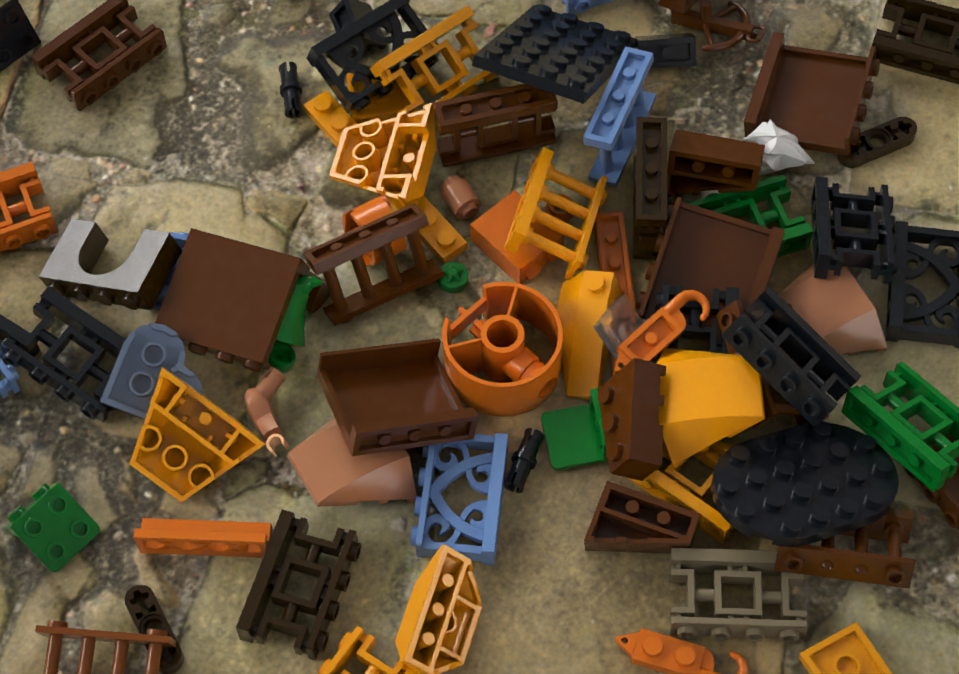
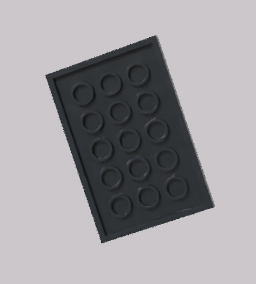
(555, 53)

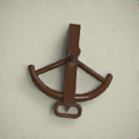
(715, 24)

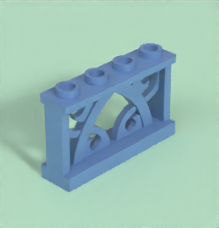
(481, 531)

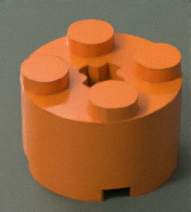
(368, 213)

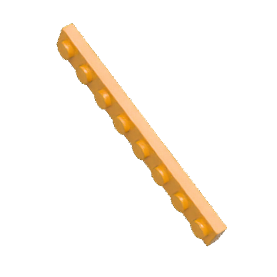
(439, 234)

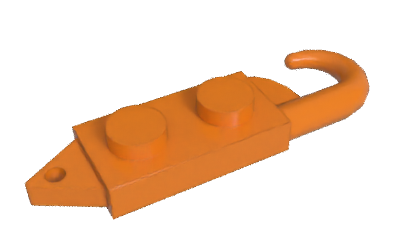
(659, 330)
(671, 654)

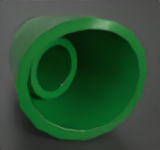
(293, 324)

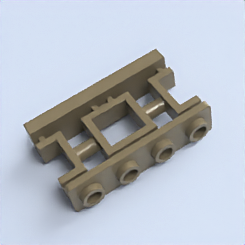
(734, 568)

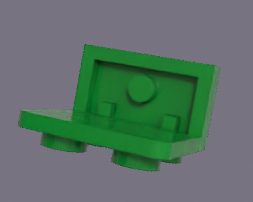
(575, 435)
(52, 526)

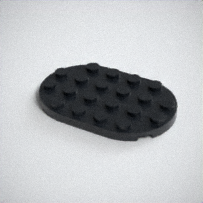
(804, 484)

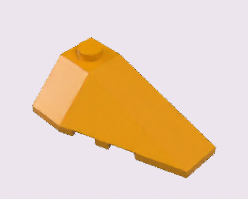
(579, 307)

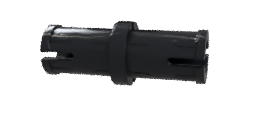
(290, 90)
(524, 460)

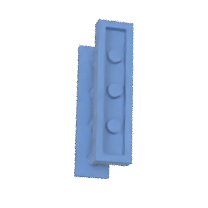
(615, 118)

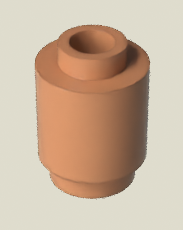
(460, 197)

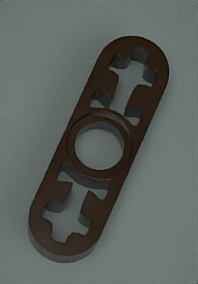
(885, 132)
(158, 616)

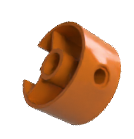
(502, 351)

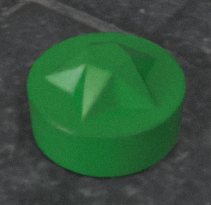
(455, 277)
(282, 357)

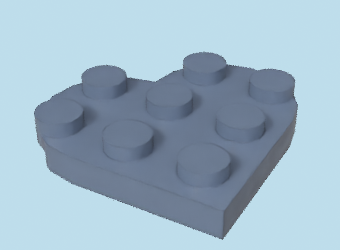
(139, 368)

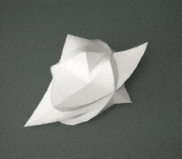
(780, 148)

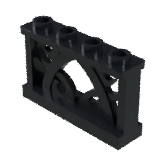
(335, 49)
(902, 312)

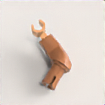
(261, 411)

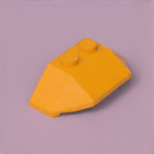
(440, 615)

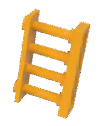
(529, 212)

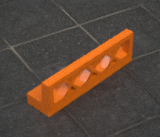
(203, 537)

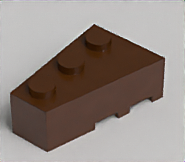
(712, 163)
(630, 419)
(639, 523)

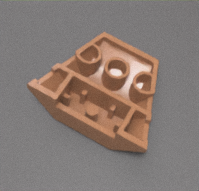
(836, 311)
(343, 479)

